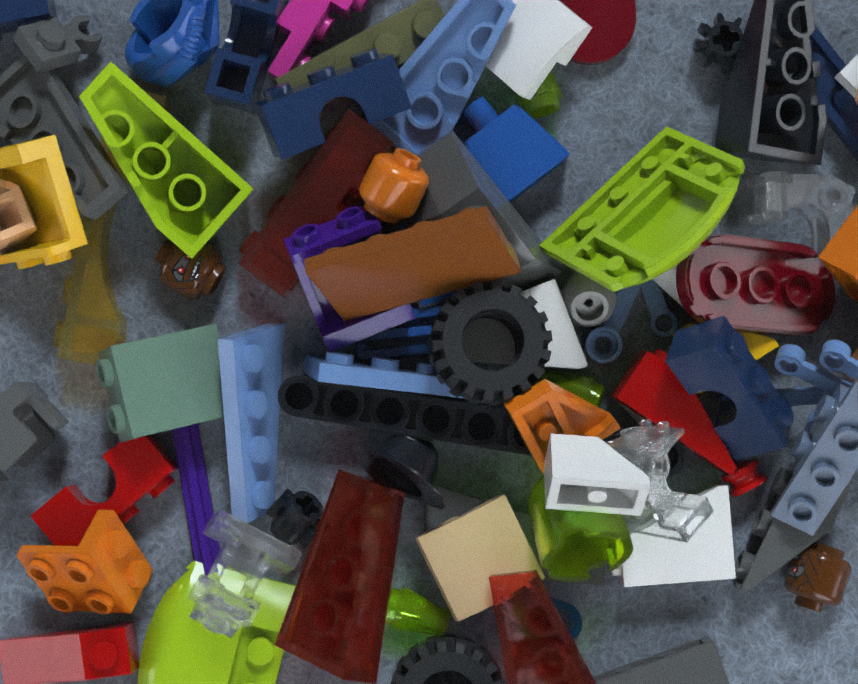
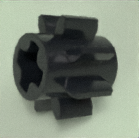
(715, 53)
(295, 517)

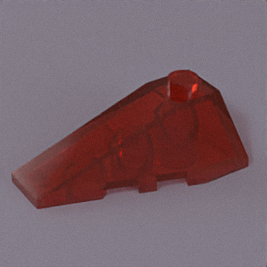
(533, 633)

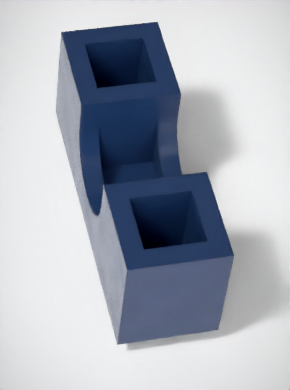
(244, 59)
(293, 114)
(717, 359)

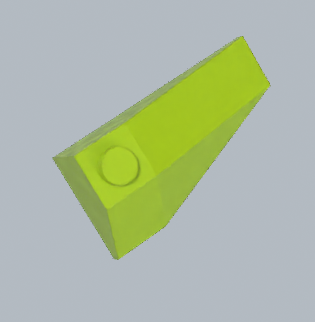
(170, 170)

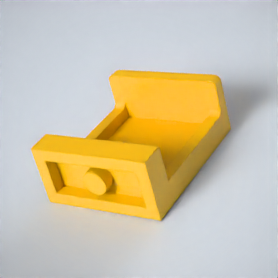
(45, 184)

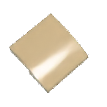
(471, 549)

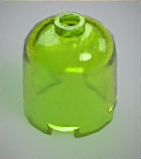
(576, 540)

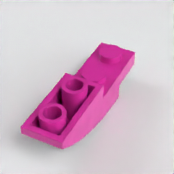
(303, 24)

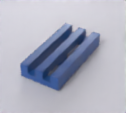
(363, 354)

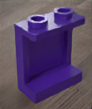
(349, 228)

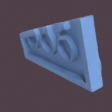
(445, 72)
(379, 373)
(250, 385)

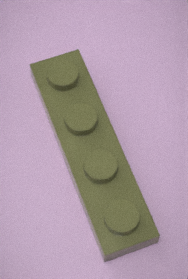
(394, 35)

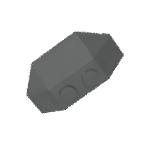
(462, 183)

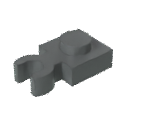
(54, 46)

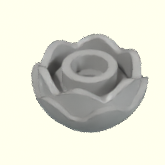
(588, 315)

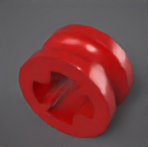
(744, 478)

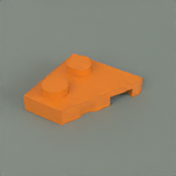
(554, 410)

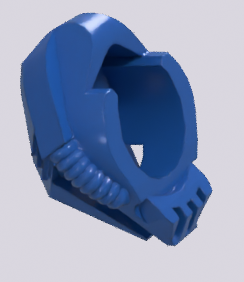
(171, 40)

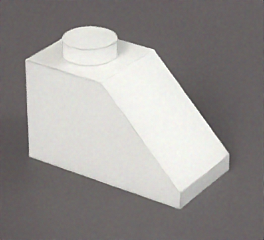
(591, 477)

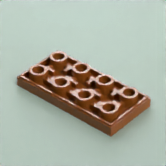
(413, 263)

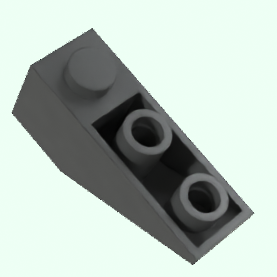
(776, 540)

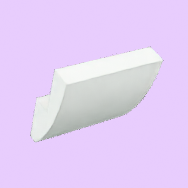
(533, 43)

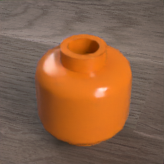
(393, 185)

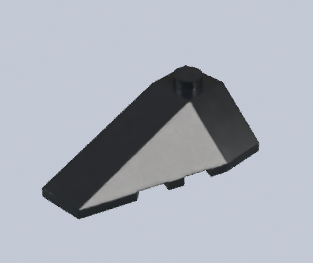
(772, 90)

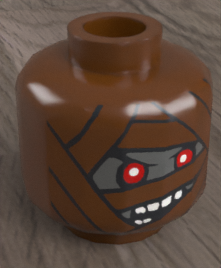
(190, 276)
(818, 577)

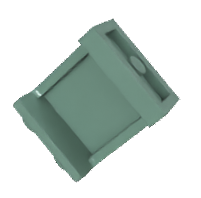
(162, 382)

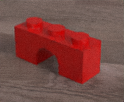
(139, 470)

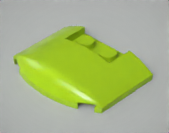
(649, 212)
(188, 653)

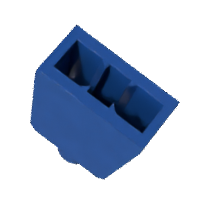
(512, 147)

